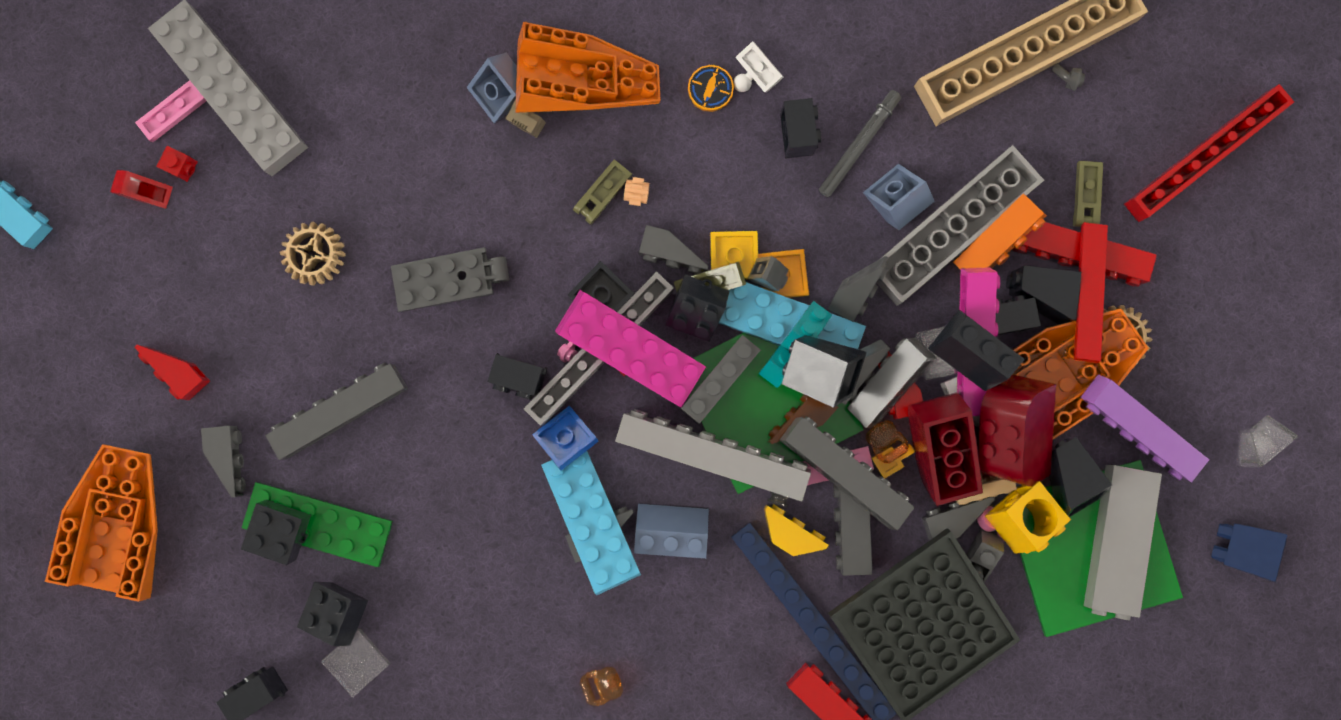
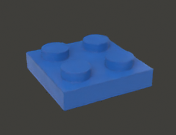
(565, 438)

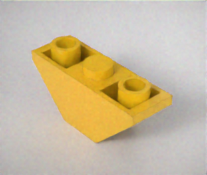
(790, 533)

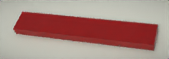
(1091, 296)

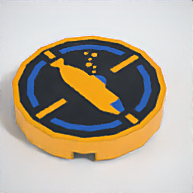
(710, 88)

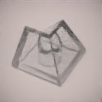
(1263, 442)

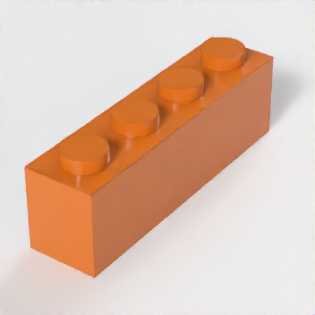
(1003, 235)

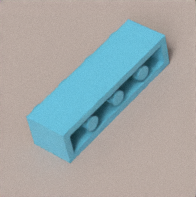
(19, 219)

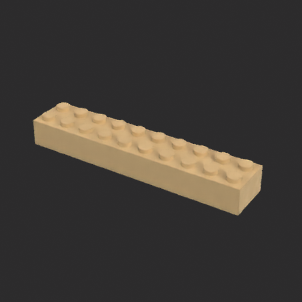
(1022, 54)

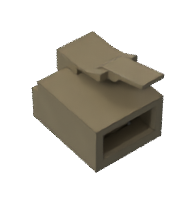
(526, 121)

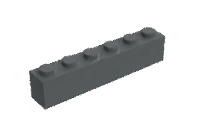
(336, 411)
(847, 473)

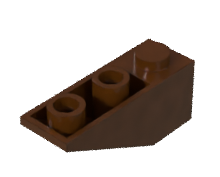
(809, 407)

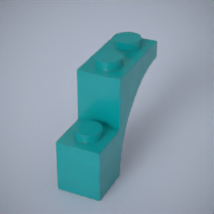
(809, 324)

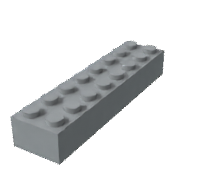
(228, 88)
(957, 224)
(714, 455)

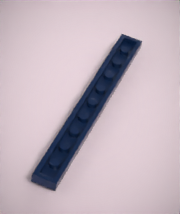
(813, 623)

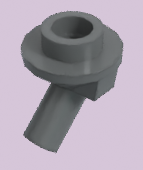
(1073, 79)

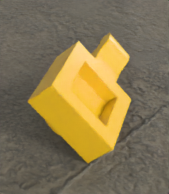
(887, 469)

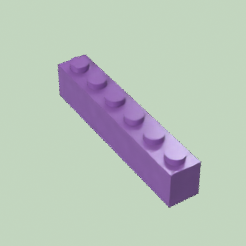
(1144, 428)

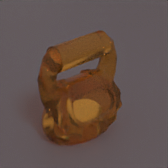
(883, 436)
(607, 684)

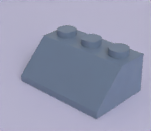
(671, 531)

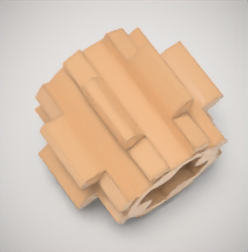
(636, 191)

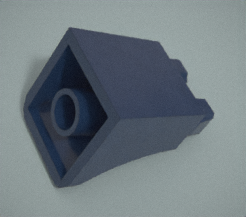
(1251, 550)

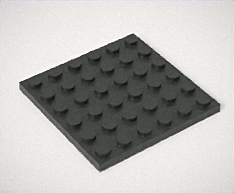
(924, 625)

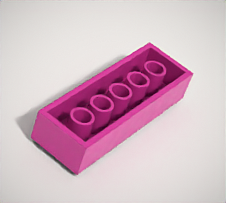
(630, 348)

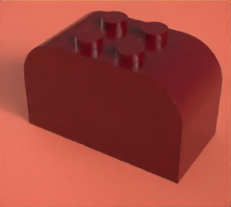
(1017, 430)
(945, 448)

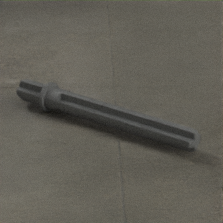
(882, 112)

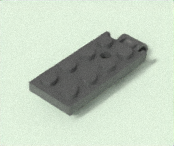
(437, 279)

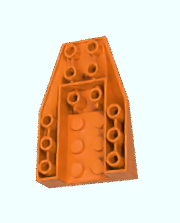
(579, 72)
(1051, 359)
(109, 527)

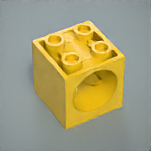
(1047, 515)

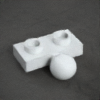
(757, 68)

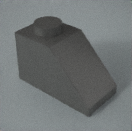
(769, 273)

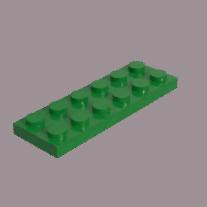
(331, 526)

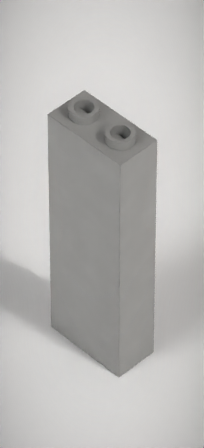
(1122, 542)

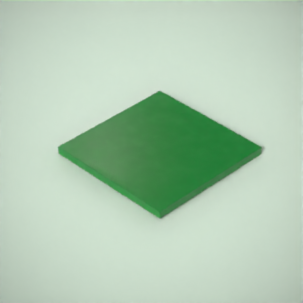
(756, 406)
(1062, 569)

